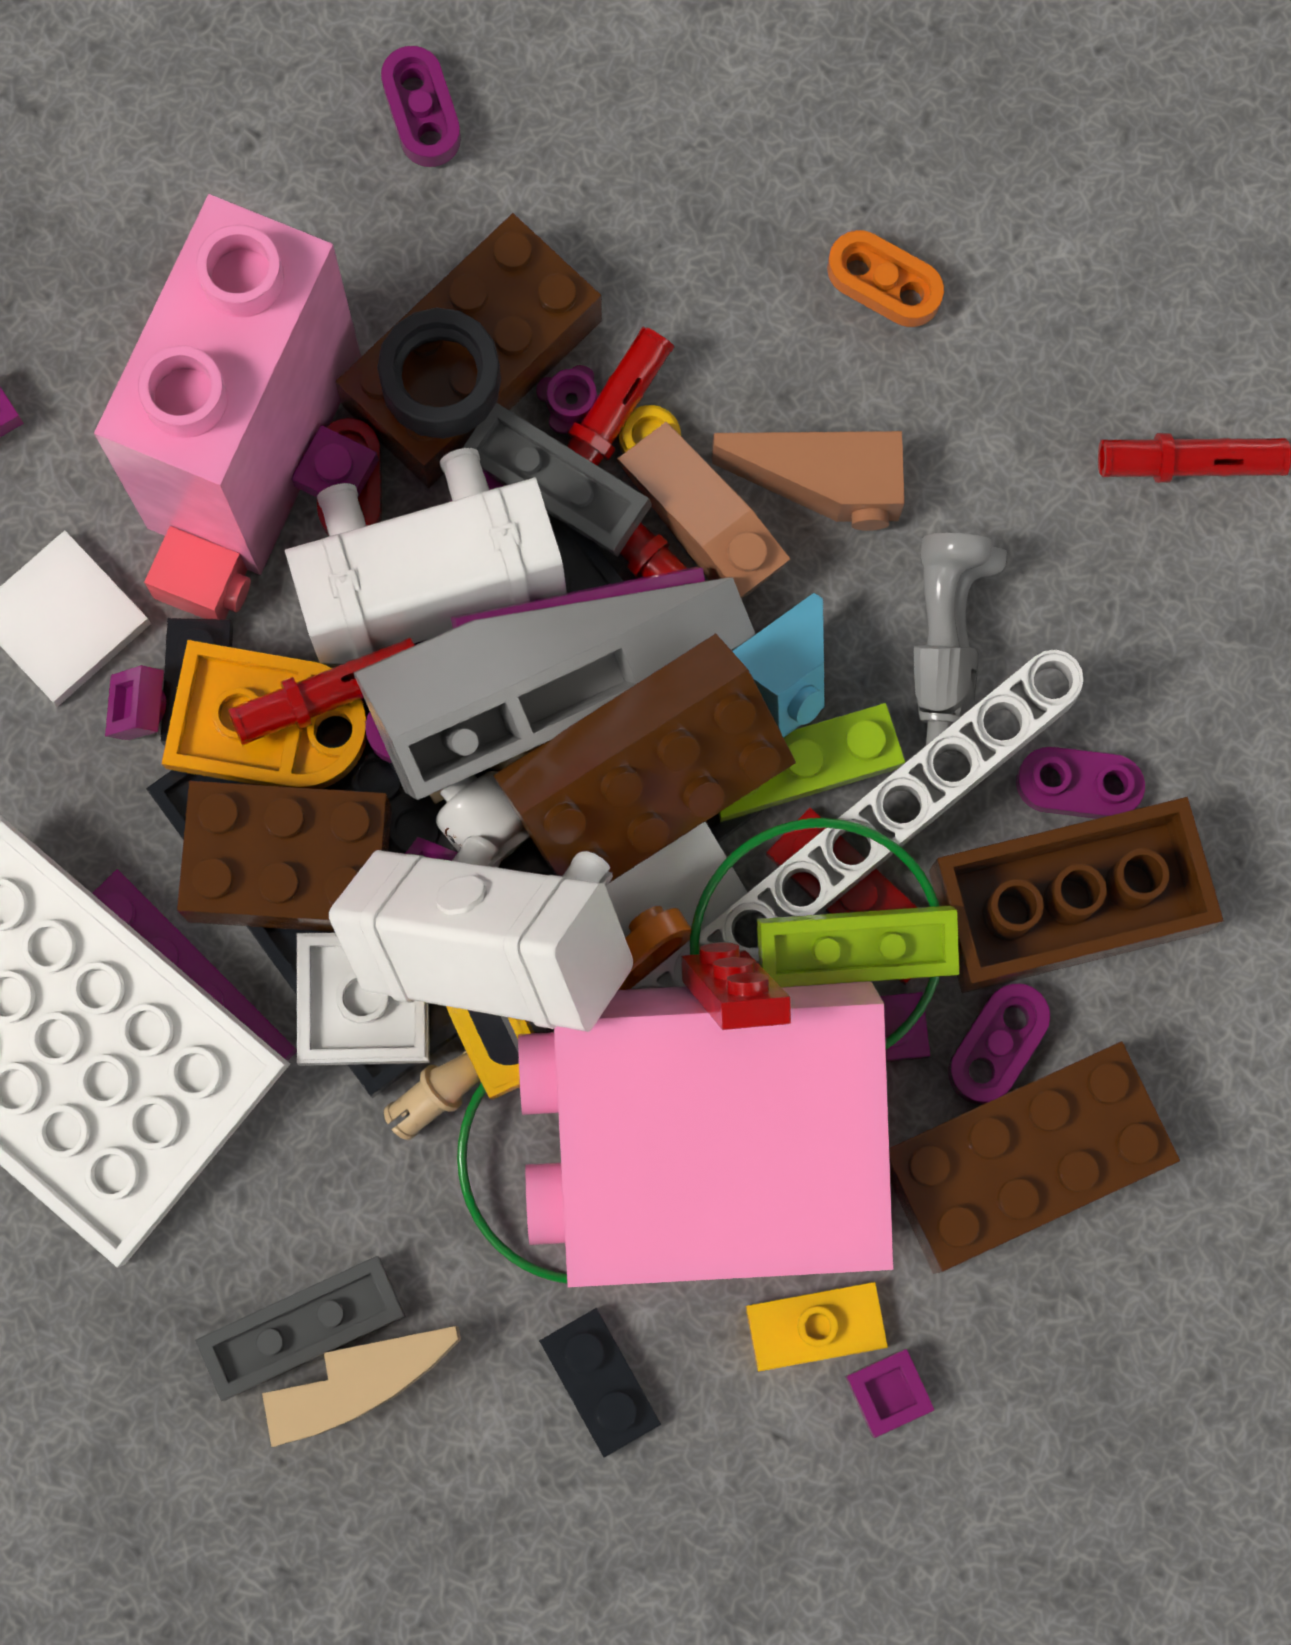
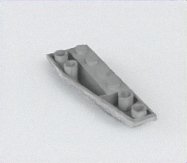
(531, 675)

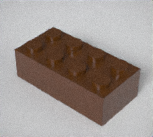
(528, 306)
(649, 763)
(1077, 894)
(1029, 1157)

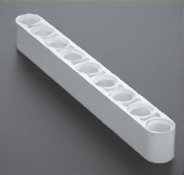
(915, 776)

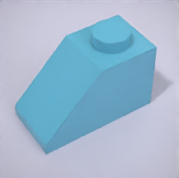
(789, 664)

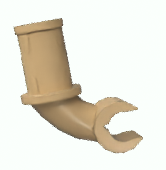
(436, 1092)

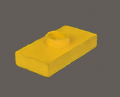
(816, 1326)

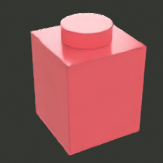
(198, 576)

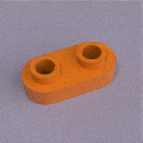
(888, 276)
(653, 940)

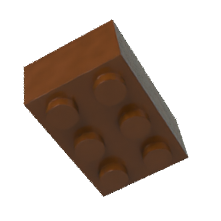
(275, 852)

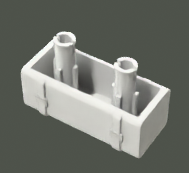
(422, 568)
(485, 935)

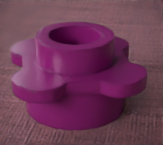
(555, 389)

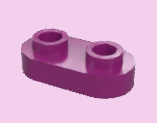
(423, 109)
(1081, 782)
(999, 1045)

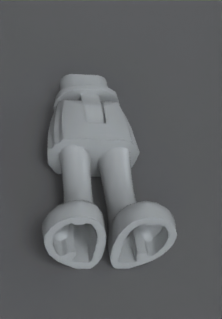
(947, 665)

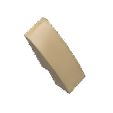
(356, 1384)

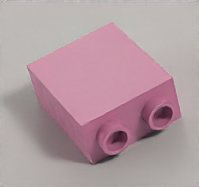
(231, 381)
(711, 1143)

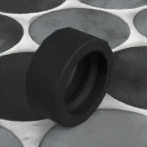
(428, 327)

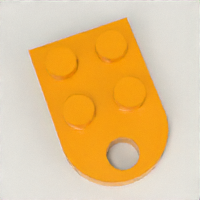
(205, 740)

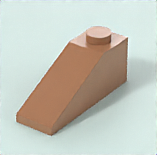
(832, 473)
(703, 511)

